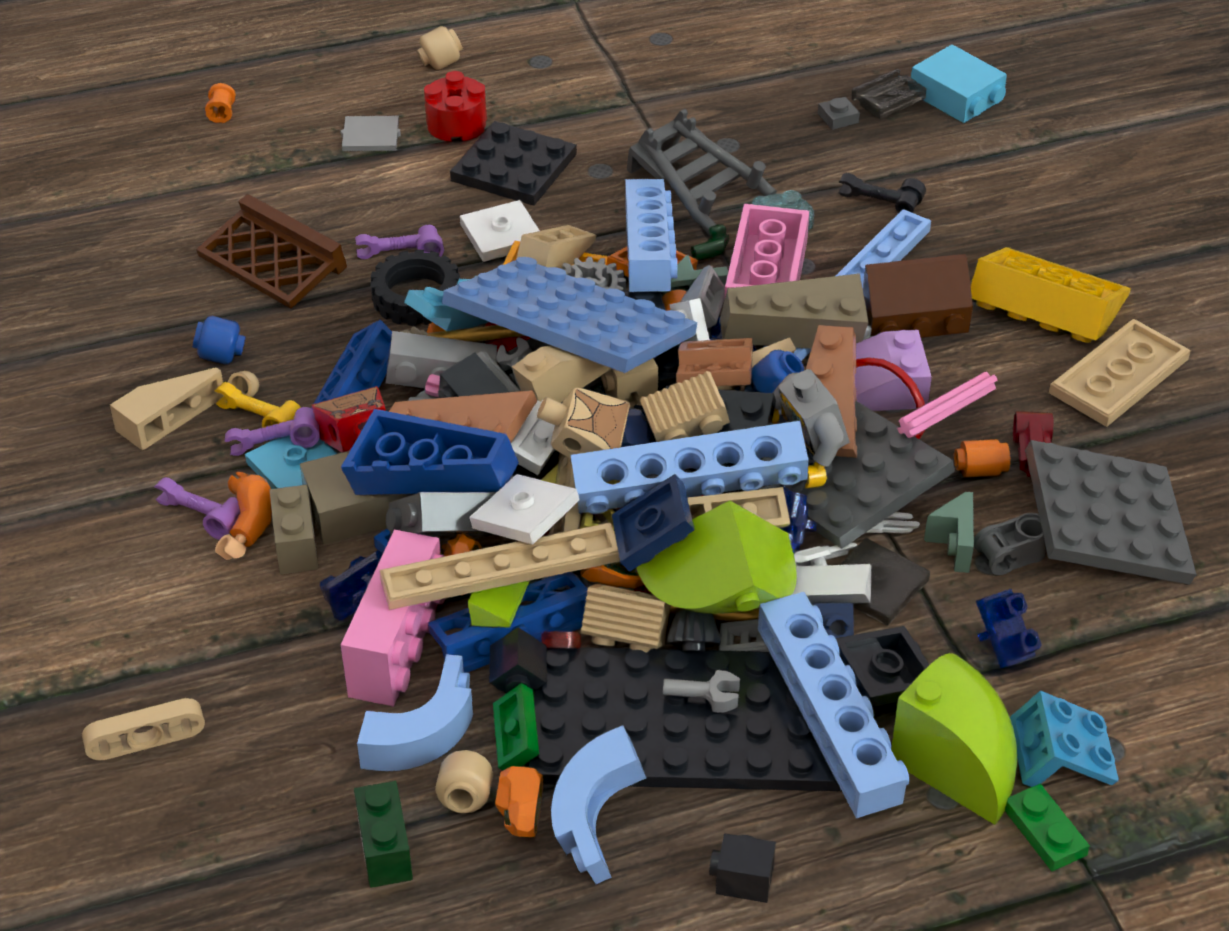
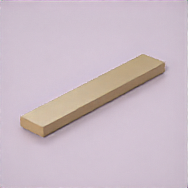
(499, 566)

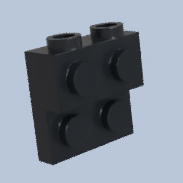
(883, 663)

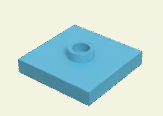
(281, 459)

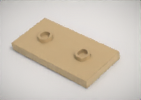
(1119, 372)

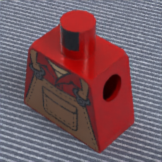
(347, 416)

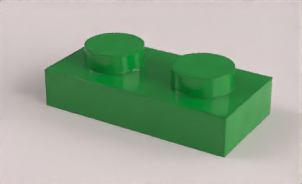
(515, 727)
(1046, 827)

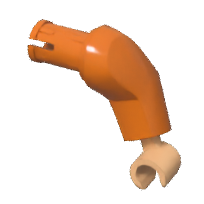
(254, 516)

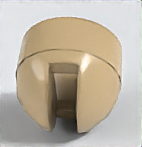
(245, 381)

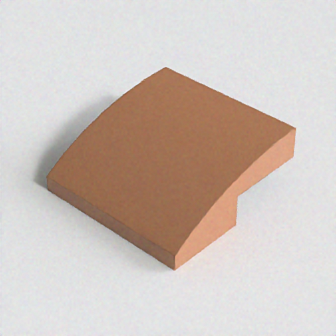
(725, 359)

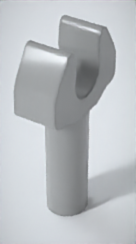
(507, 361)
(709, 690)

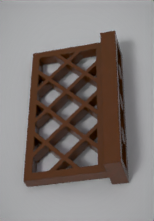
(287, 235)

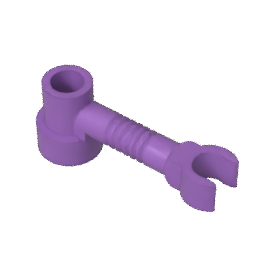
(426, 240)
(302, 432)
(218, 517)

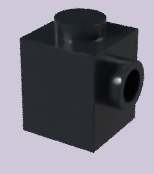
(518, 660)
(743, 867)

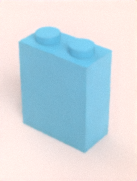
(960, 83)

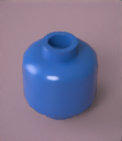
(218, 340)
(773, 369)

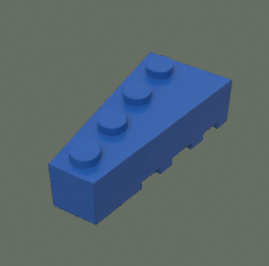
(426, 455)

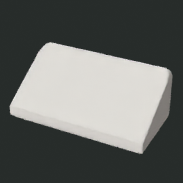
(835, 583)

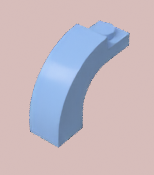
(423, 734)
(583, 788)

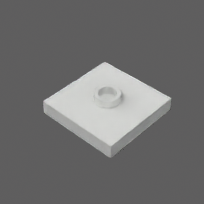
(496, 228)
(524, 509)

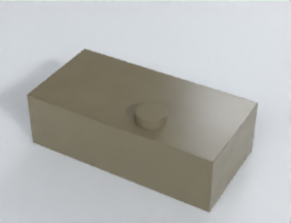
(335, 506)

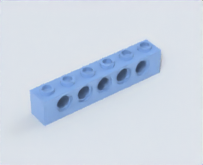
(649, 235)
(704, 453)
(832, 705)

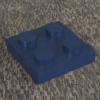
(652, 523)

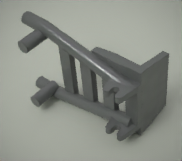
(661, 148)

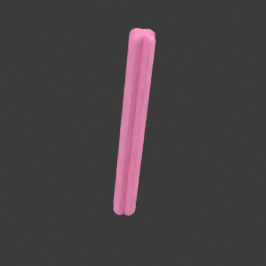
(946, 404)

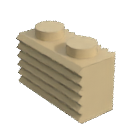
(686, 409)
(625, 617)

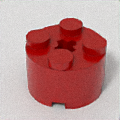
(455, 107)

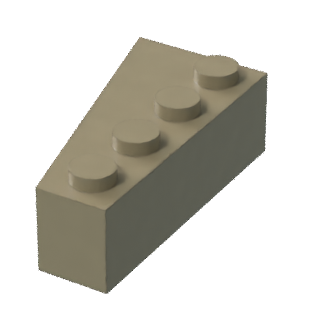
(794, 310)

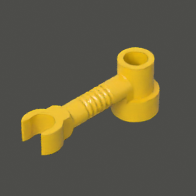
(272, 414)

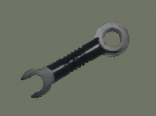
(907, 197)

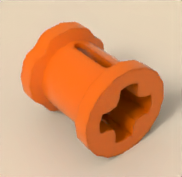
(219, 106)

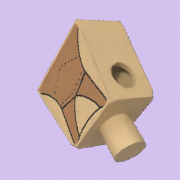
(585, 421)

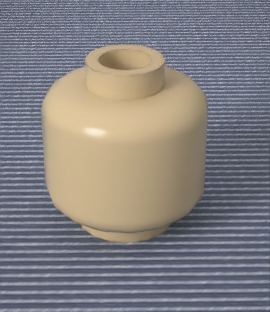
(439, 47)
(464, 781)

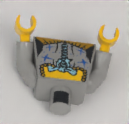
(807, 400)

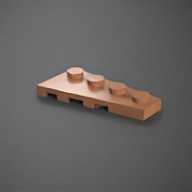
(835, 366)
(489, 412)

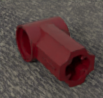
(1028, 427)

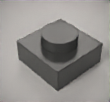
(838, 113)

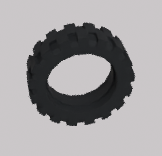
(406, 267)

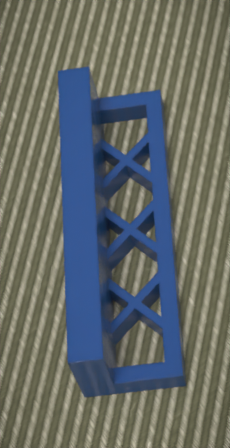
(361, 363)
(548, 613)

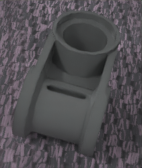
(1015, 544)

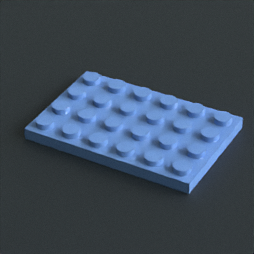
(571, 313)

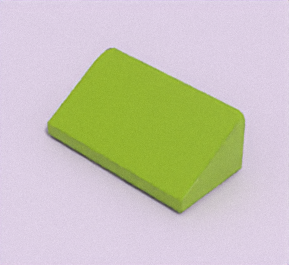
(496, 605)

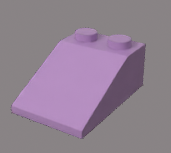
(881, 388)

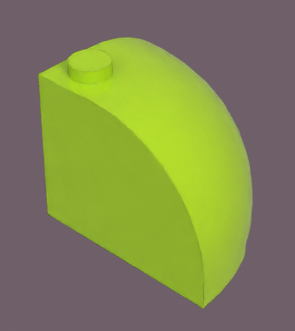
(724, 564)
(957, 736)

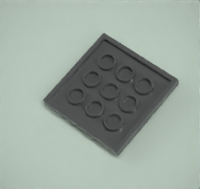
(875, 484)
(1109, 512)

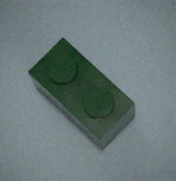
(383, 834)

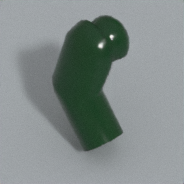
(714, 246)

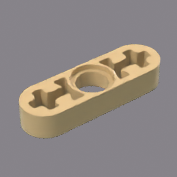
(103, 736)

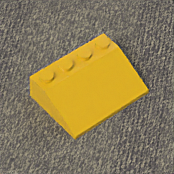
(1047, 293)

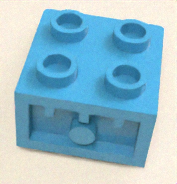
(1061, 734)

